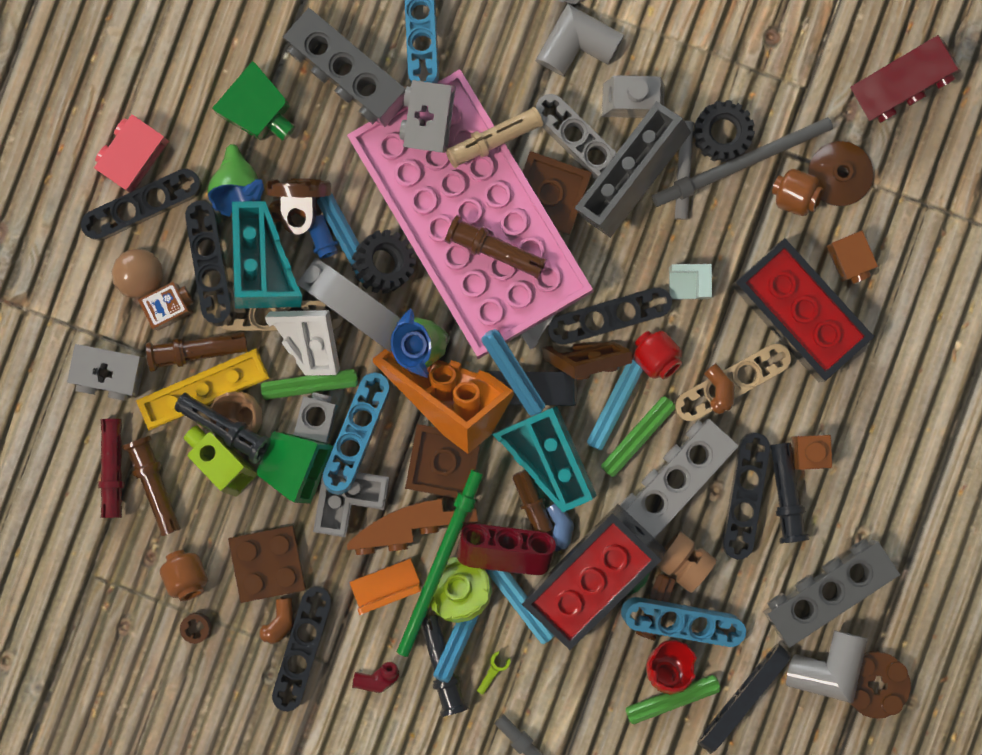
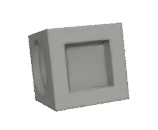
(305, 428)

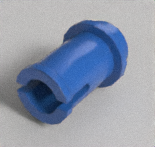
(322, 238)

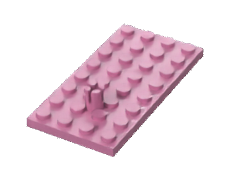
(485, 192)

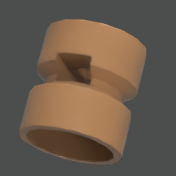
(686, 562)

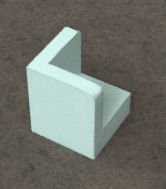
(690, 281)

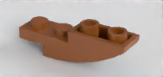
(397, 527)

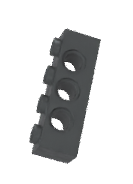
(313, 31)
(877, 573)

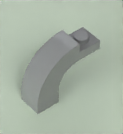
(350, 302)

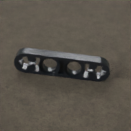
(139, 199)
(212, 262)
(610, 319)
(742, 495)
(299, 647)
(744, 698)

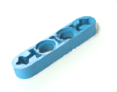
(417, 28)
(360, 434)
(683, 622)

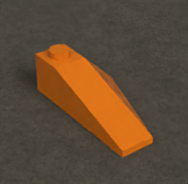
(454, 399)

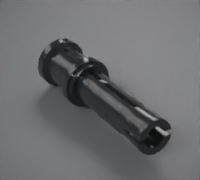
(237, 431)
(789, 507)
(450, 692)

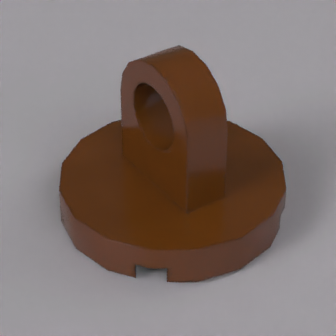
(299, 194)

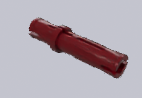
(111, 476)

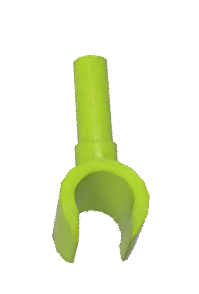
(492, 672)

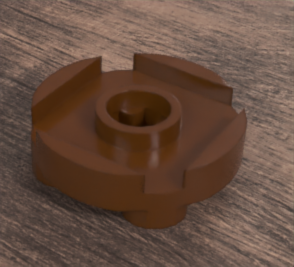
(896, 690)

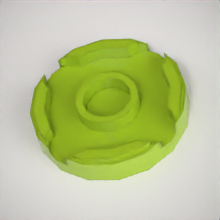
(461, 592)

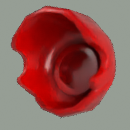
(671, 667)

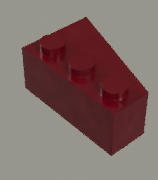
(906, 79)

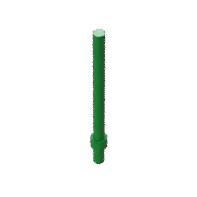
(464, 503)

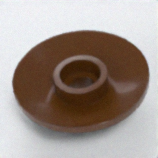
(840, 190)

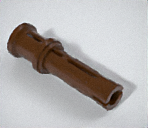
(480, 242)
(181, 352)
(148, 471)

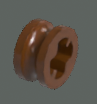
(186, 623)

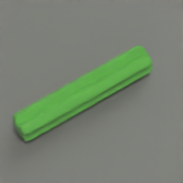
(308, 384)
(638, 436)
(664, 702)

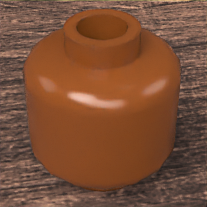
(797, 192)
(183, 575)

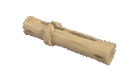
(483, 142)

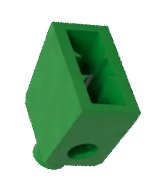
(255, 105)
(294, 465)

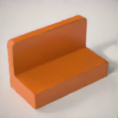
(386, 586)

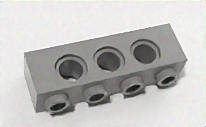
(717, 448)

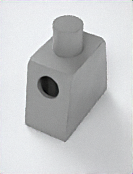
(631, 95)

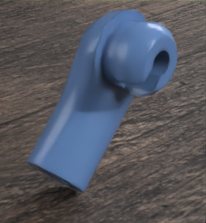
(563, 527)

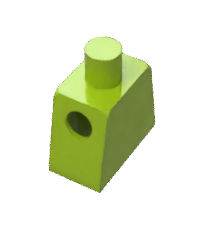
(227, 468)

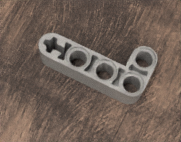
(579, 149)

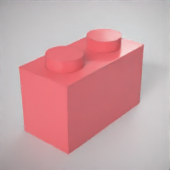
(130, 153)

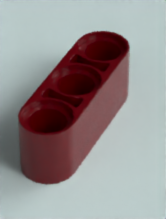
(505, 549)

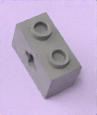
(437, 131)
(87, 364)

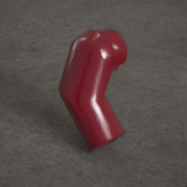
(379, 680)

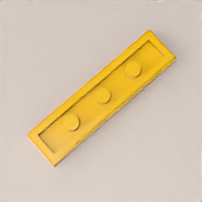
(205, 386)

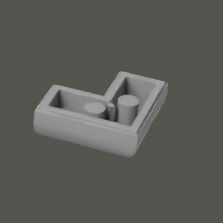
(574, 32)
(334, 510)
(832, 678)

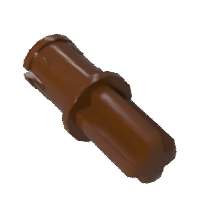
(532, 502)
(661, 591)

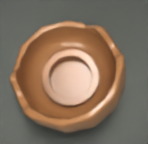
(137, 273)
(239, 407)

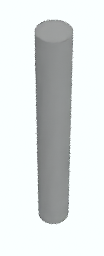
(684, 170)

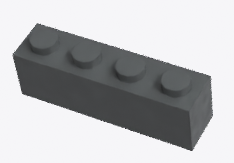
(633, 169)

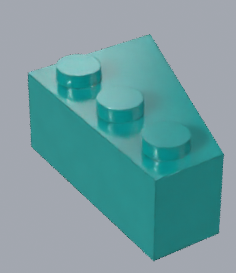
(259, 262)
(550, 457)

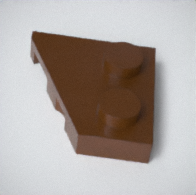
(589, 358)

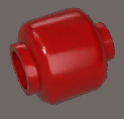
(657, 354)

